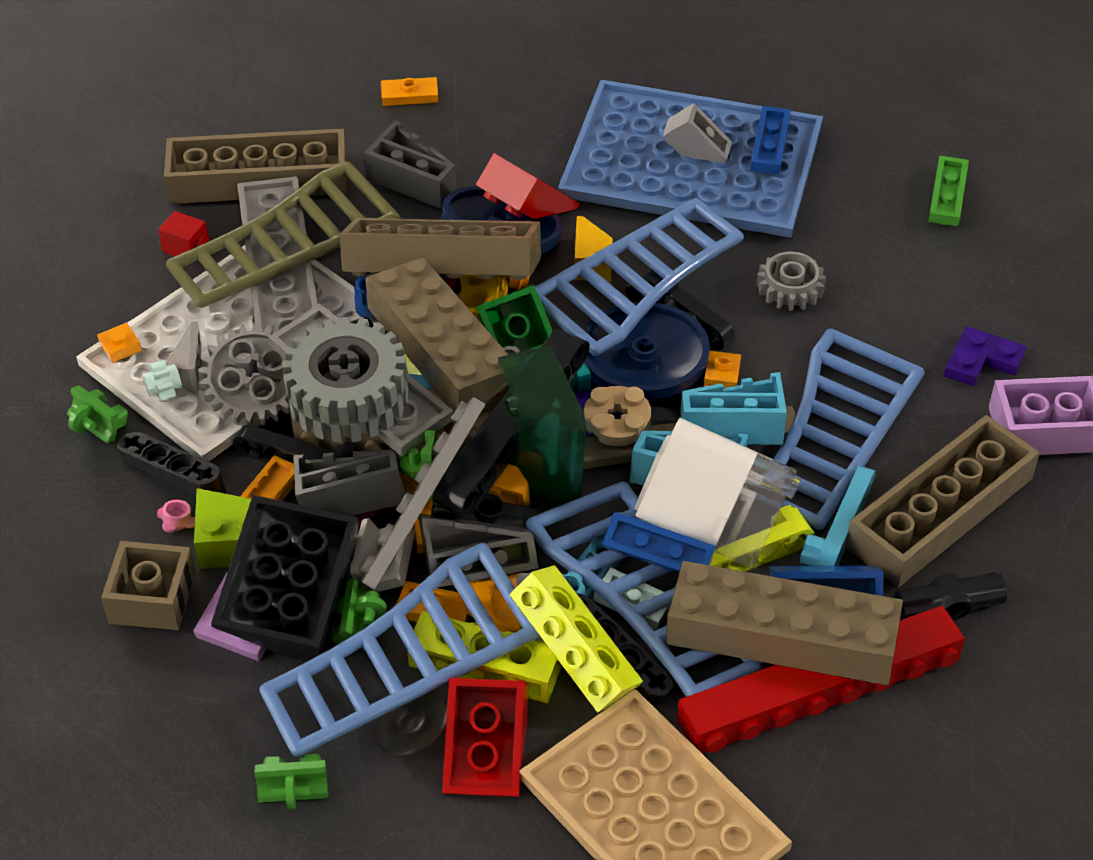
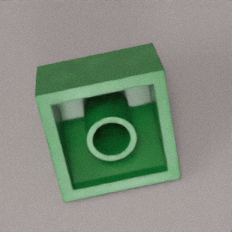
(516, 319)

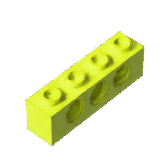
(575, 637)
(539, 664)

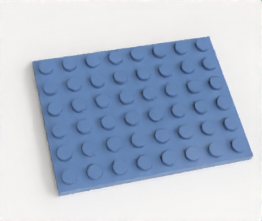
(630, 165)

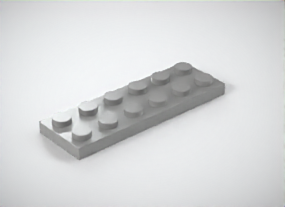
(422, 410)

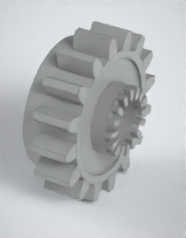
(791, 280)

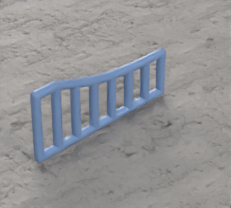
(652, 294)
(873, 433)
(610, 591)
(367, 638)

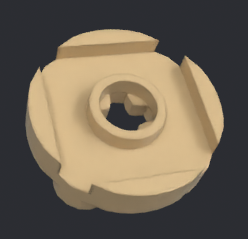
(619, 399)

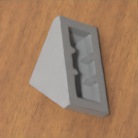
(188, 357)

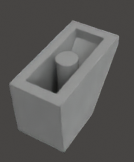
(696, 136)

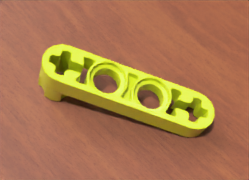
(784, 538)

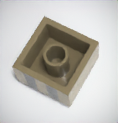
(148, 585)

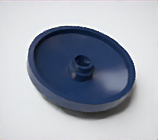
(471, 205)
(660, 354)

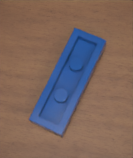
(770, 140)
(655, 544)

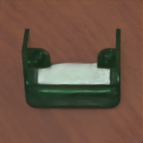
(548, 425)

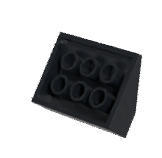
(287, 577)

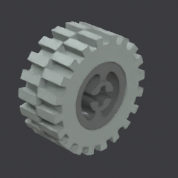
(348, 401)

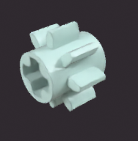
(162, 380)

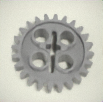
(250, 374)

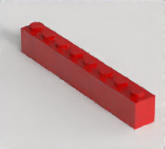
(785, 693)

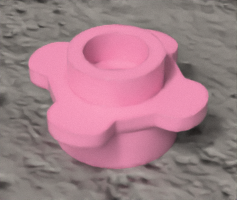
(176, 516)

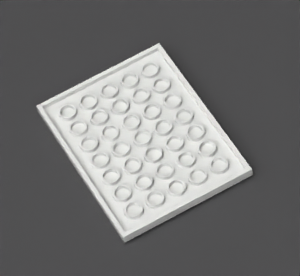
(159, 329)

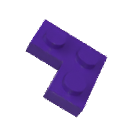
(980, 349)

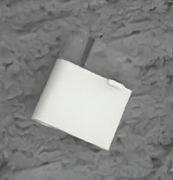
(717, 492)

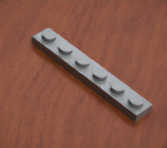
(428, 479)

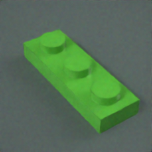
(948, 191)

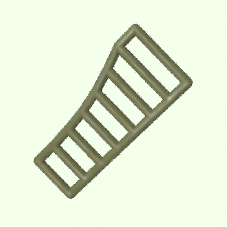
(255, 228)

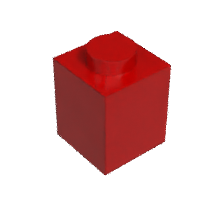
(182, 234)

